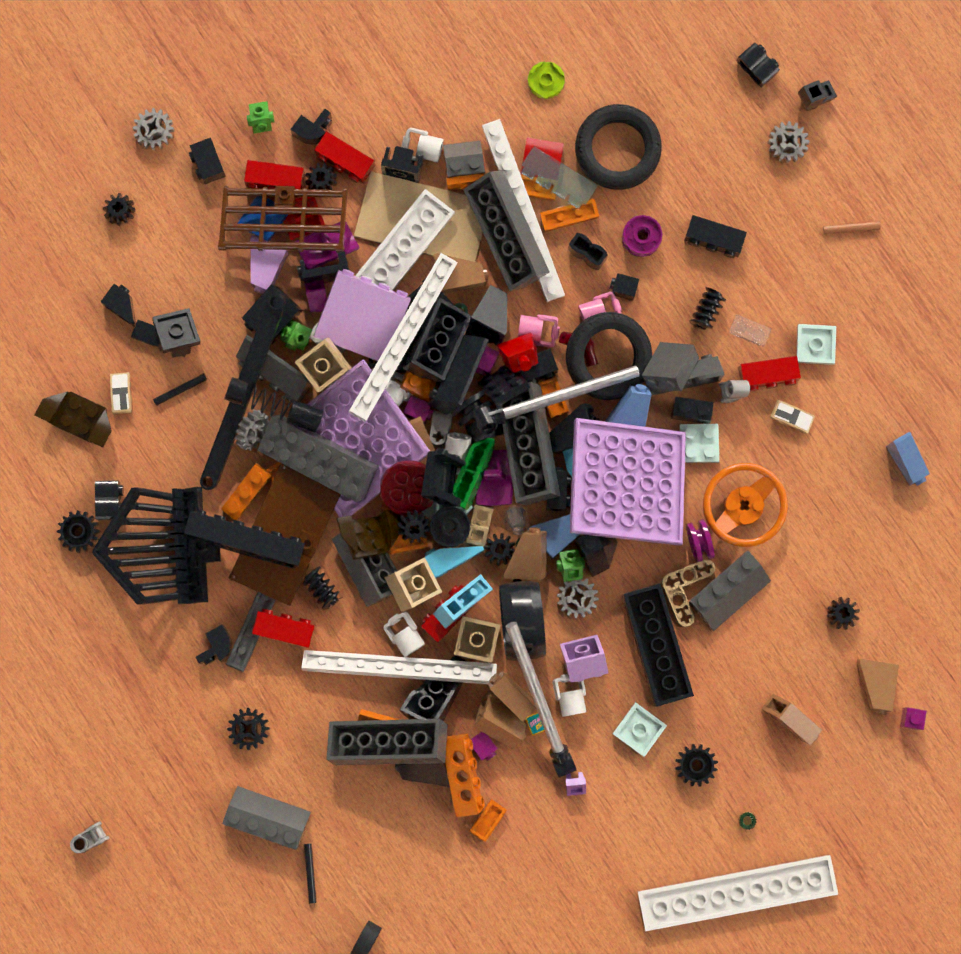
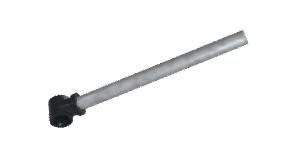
(488, 419)
(561, 759)

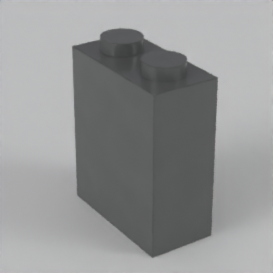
(670, 366)

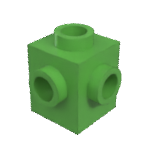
(260, 117)
(295, 336)
(570, 565)

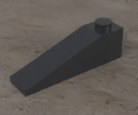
(431, 699)

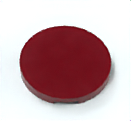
(403, 486)

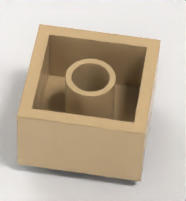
(323, 365)
(413, 584)
(477, 640)

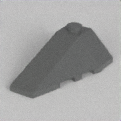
(706, 371)

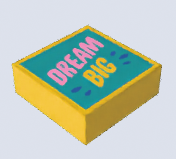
(534, 724)

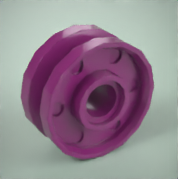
(643, 224)
(700, 540)

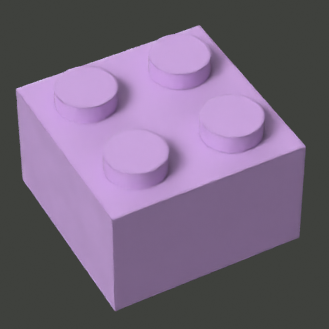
(584, 658)

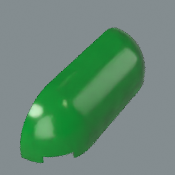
(473, 473)

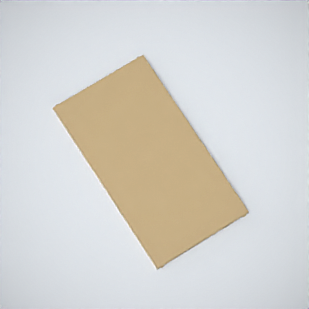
(391, 197)

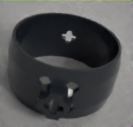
(523, 604)

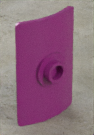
(317, 258)
(497, 482)

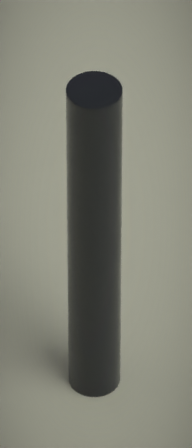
(180, 389)
(310, 873)

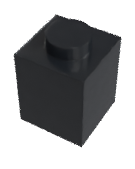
(624, 286)

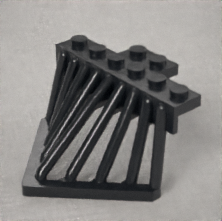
(189, 554)

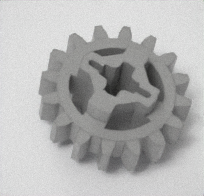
(146, 124)
(783, 136)
(251, 430)
(569, 599)

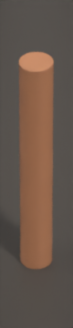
(851, 227)

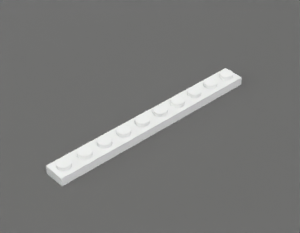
(505, 161)
(402, 337)
(398, 667)

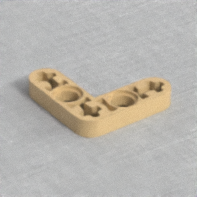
(678, 589)

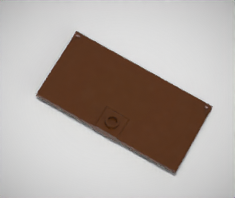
(296, 509)

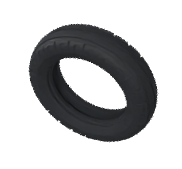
(618, 114)
(593, 325)

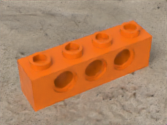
(462, 804)

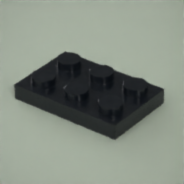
(503, 385)

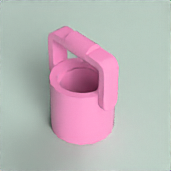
(596, 306)
(534, 325)

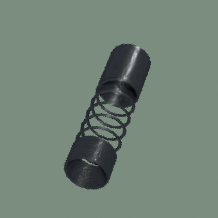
(300, 414)

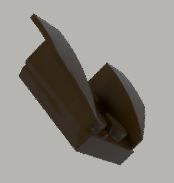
(76, 416)
(370, 535)

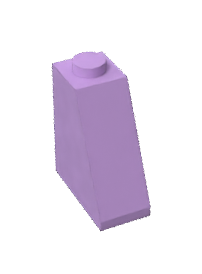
(265, 266)

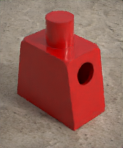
(519, 353)

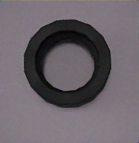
(366, 938)

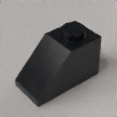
(120, 303)

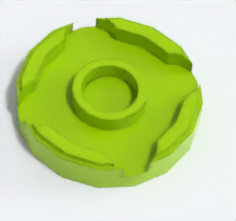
(546, 80)

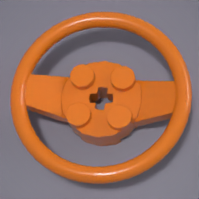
(753, 496)

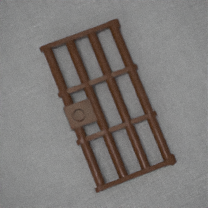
(284, 204)

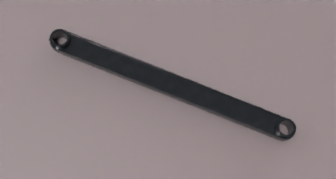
(249, 373)

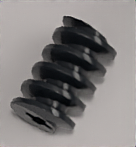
(707, 309)
(321, 589)

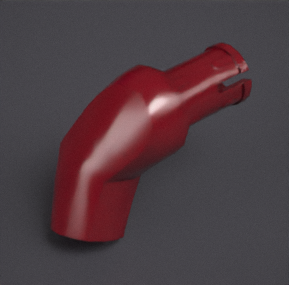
(589, 354)

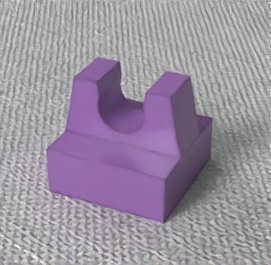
(575, 786)

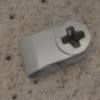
(734, 390)
(440, 425)
(90, 838)

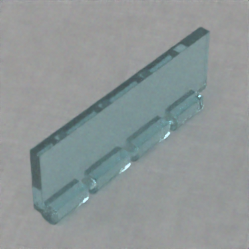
(562, 177)

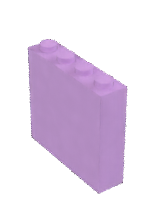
(361, 314)

